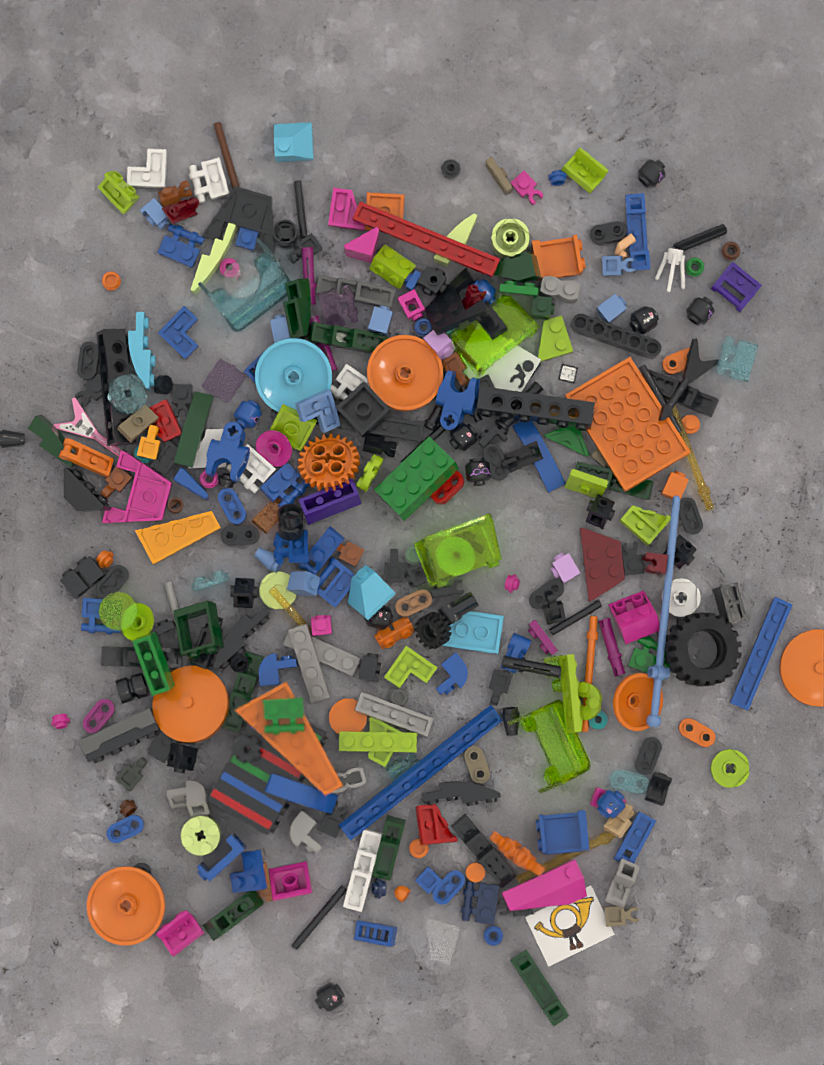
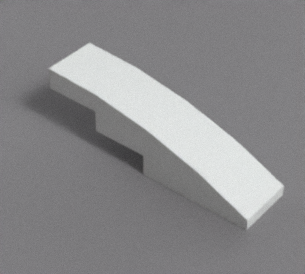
(362, 870)

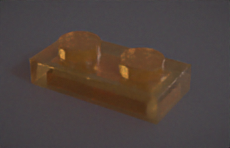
(266, 893)

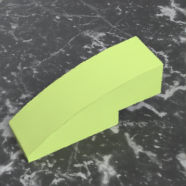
(459, 233)

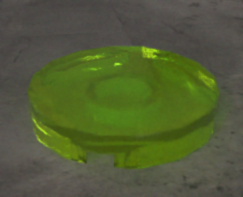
(118, 611)

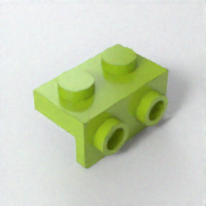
(585, 170)
(118, 191)
(391, 266)

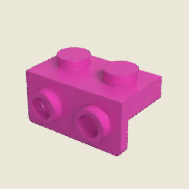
(180, 932)

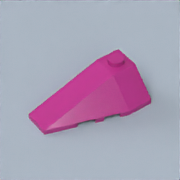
(553, 888)

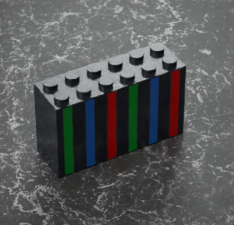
(242, 786)

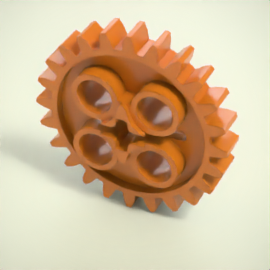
(329, 462)
(511, 849)

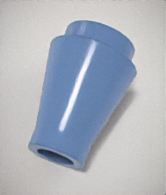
(267, 559)

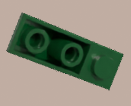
(519, 269)

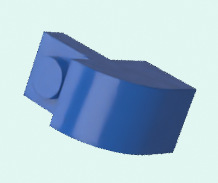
(270, 668)
(457, 671)

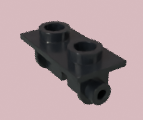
(522, 457)

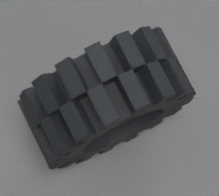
(440, 627)

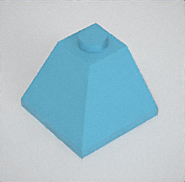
(293, 142)
(368, 592)

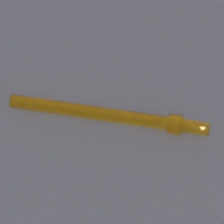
(703, 489)
(603, 838)

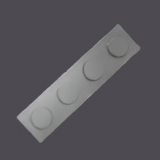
(331, 655)
(309, 662)
(393, 714)

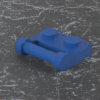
(340, 584)

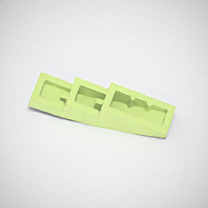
(209, 264)

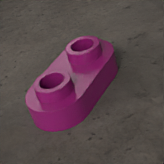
(98, 715)

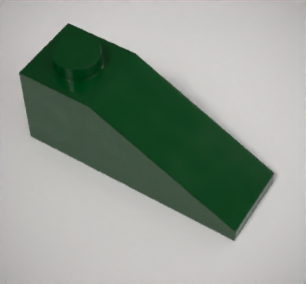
(233, 914)

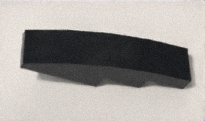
(691, 397)
(128, 657)
(483, 851)

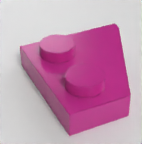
(343, 209)

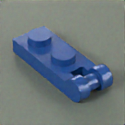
(322, 550)
(635, 837)

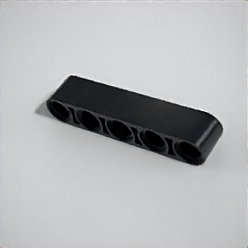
(625, 334)

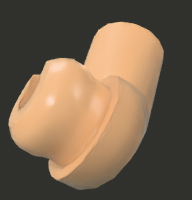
(623, 244)

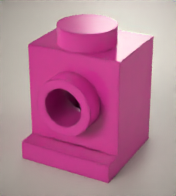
(408, 299)
(321, 625)

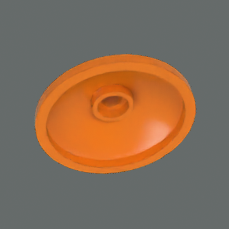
(634, 714)

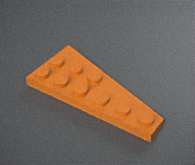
(301, 748)

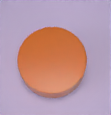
(475, 872)

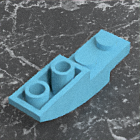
(142, 359)

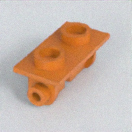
(402, 629)

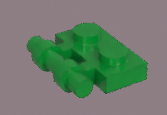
(527, 289)
(642, 659)
(281, 709)

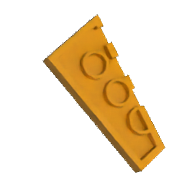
(168, 538)

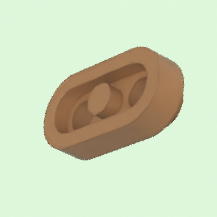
(412, 601)

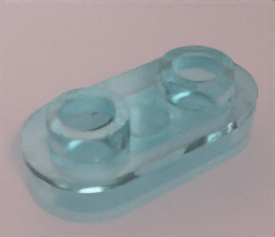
(218, 578)
(629, 782)

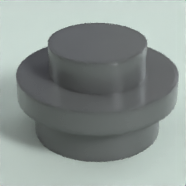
(398, 697)

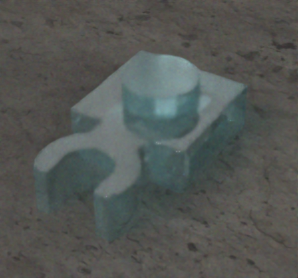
(400, 766)

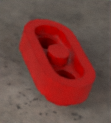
(448, 489)

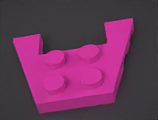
(147, 495)

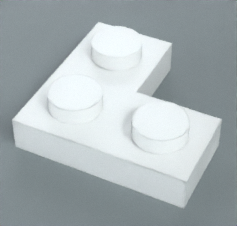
(151, 176)

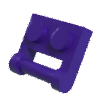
(739, 281)

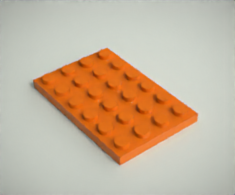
(628, 425)

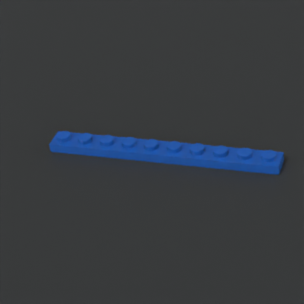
(420, 772)

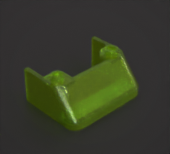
(562, 750)

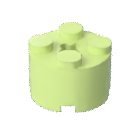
(509, 228)
(191, 840)

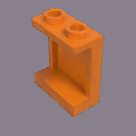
(559, 257)

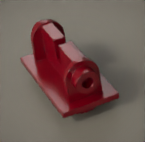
(181, 210)
(473, 296)

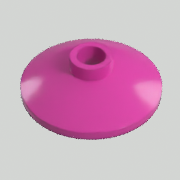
(266, 447)

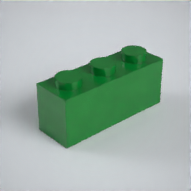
(153, 663)

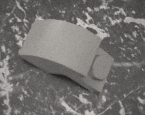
(191, 796)
(299, 832)
(621, 882)

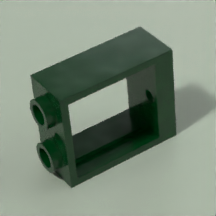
(181, 620)

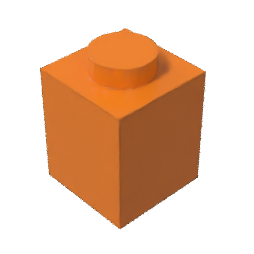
(674, 485)

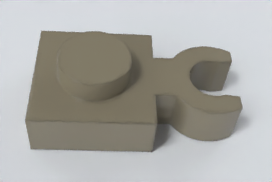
(616, 916)

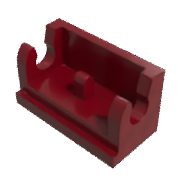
(658, 561)

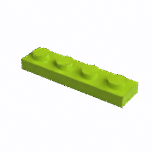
(570, 694)
(378, 742)

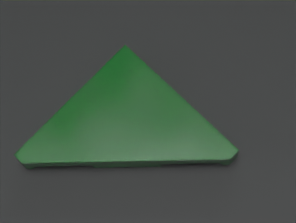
(570, 439)

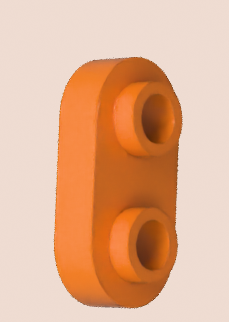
(679, 359)
(697, 732)

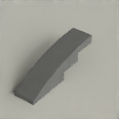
(363, 292)

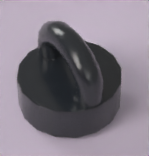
(163, 384)

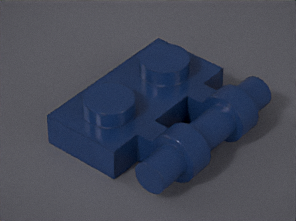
(486, 902)

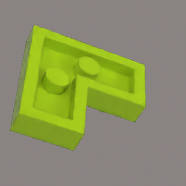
(408, 663)

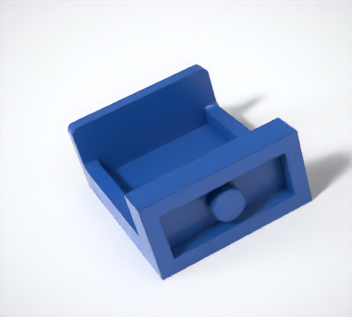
(563, 833)
(237, 845)

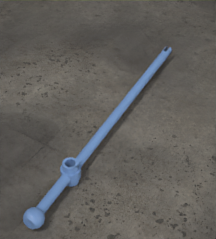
(659, 671)

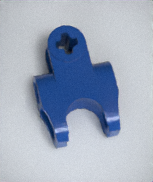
(454, 402)
(228, 450)

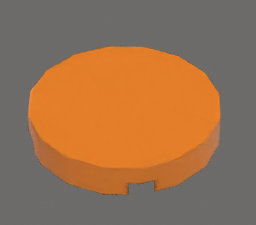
(344, 718)

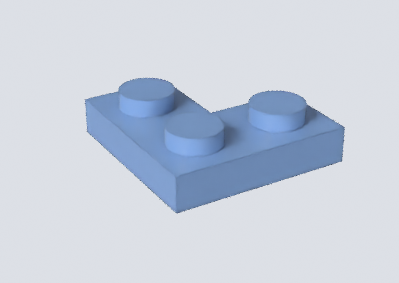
(320, 406)

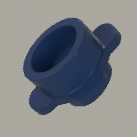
(378, 888)

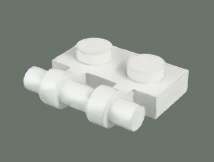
(214, 177)
(349, 379)
(258, 467)

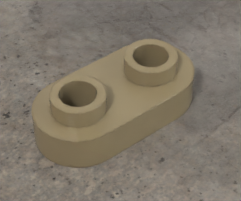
(477, 764)

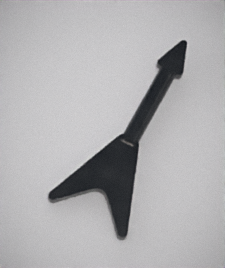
(693, 369)

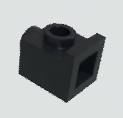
(411, 578)
(370, 667)

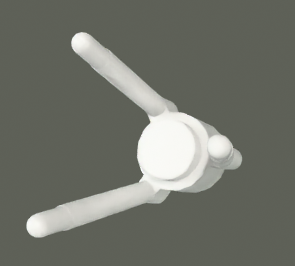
(673, 257)

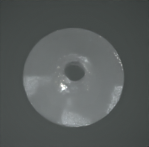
(249, 283)

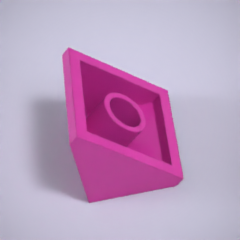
(364, 246)
(290, 881)

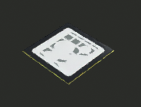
(568, 373)

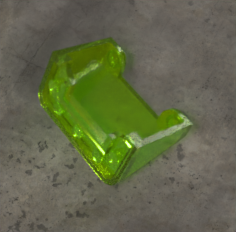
(482, 352)
(459, 550)

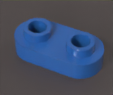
(232, 506)
(125, 829)
(449, 887)

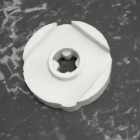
(692, 597)

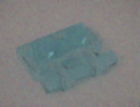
(742, 362)

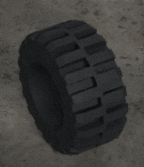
(726, 649)

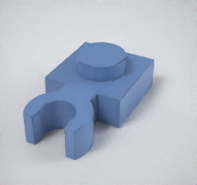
(614, 265)

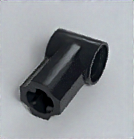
(455, 610)

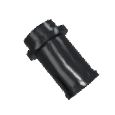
(434, 418)

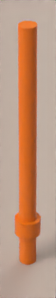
(592, 636)

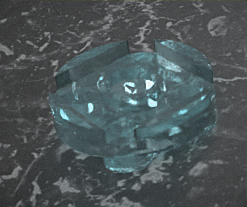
(137, 392)

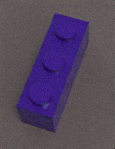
(326, 504)

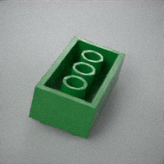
(416, 478)

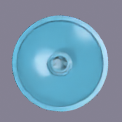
(291, 372)

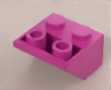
(634, 617)

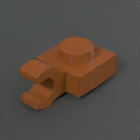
(172, 194)
(456, 364)
(117, 481)
(350, 553)

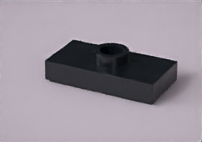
(165, 459)
(161, 747)

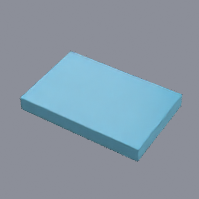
(477, 632)

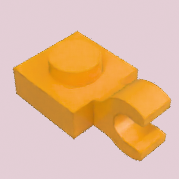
(149, 446)

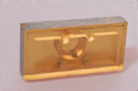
(267, 516)

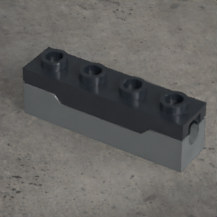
(119, 735)

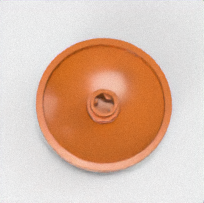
(405, 372)
(803, 667)
(193, 706)
(125, 905)

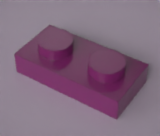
(537, 632)

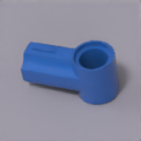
(517, 648)

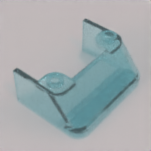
(272, 289)

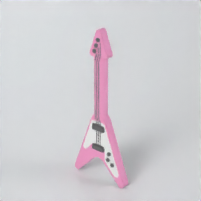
(83, 426)

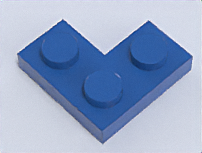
(175, 332)
(253, 875)

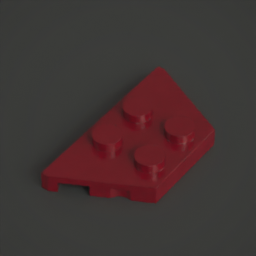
(601, 562)

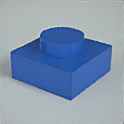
(246, 238)
(411, 280)
(428, 879)

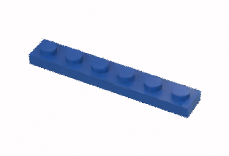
(761, 653)

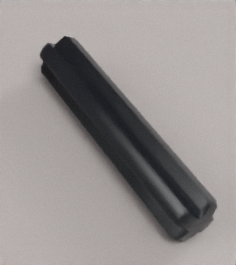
(701, 238)

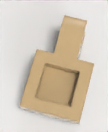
(619, 825)

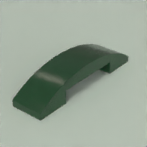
(539, 988)

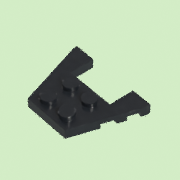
(245, 210)
(448, 309)

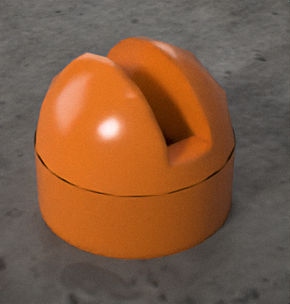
(401, 893)

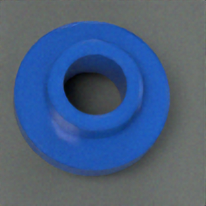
(557, 178)
(423, 321)
(497, 940)

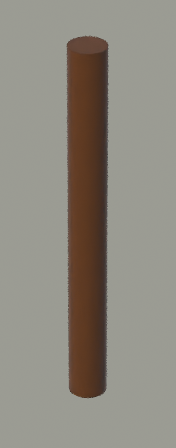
(226, 154)

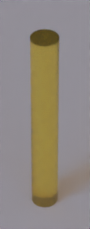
(286, 605)

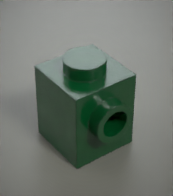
(542, 307)

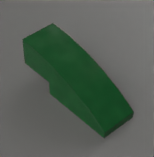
(298, 307)
(51, 436)
(388, 847)

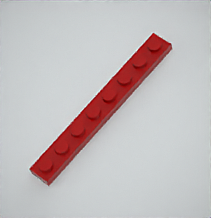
(426, 239)

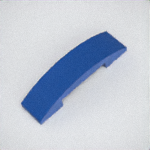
(636, 225)
(546, 467)
(300, 793)

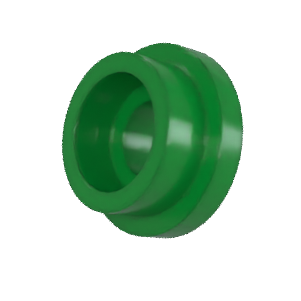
(694, 261)

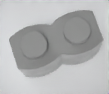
(565, 291)
(352, 778)

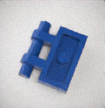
(179, 251)
(280, 482)
(296, 552)
(90, 610)

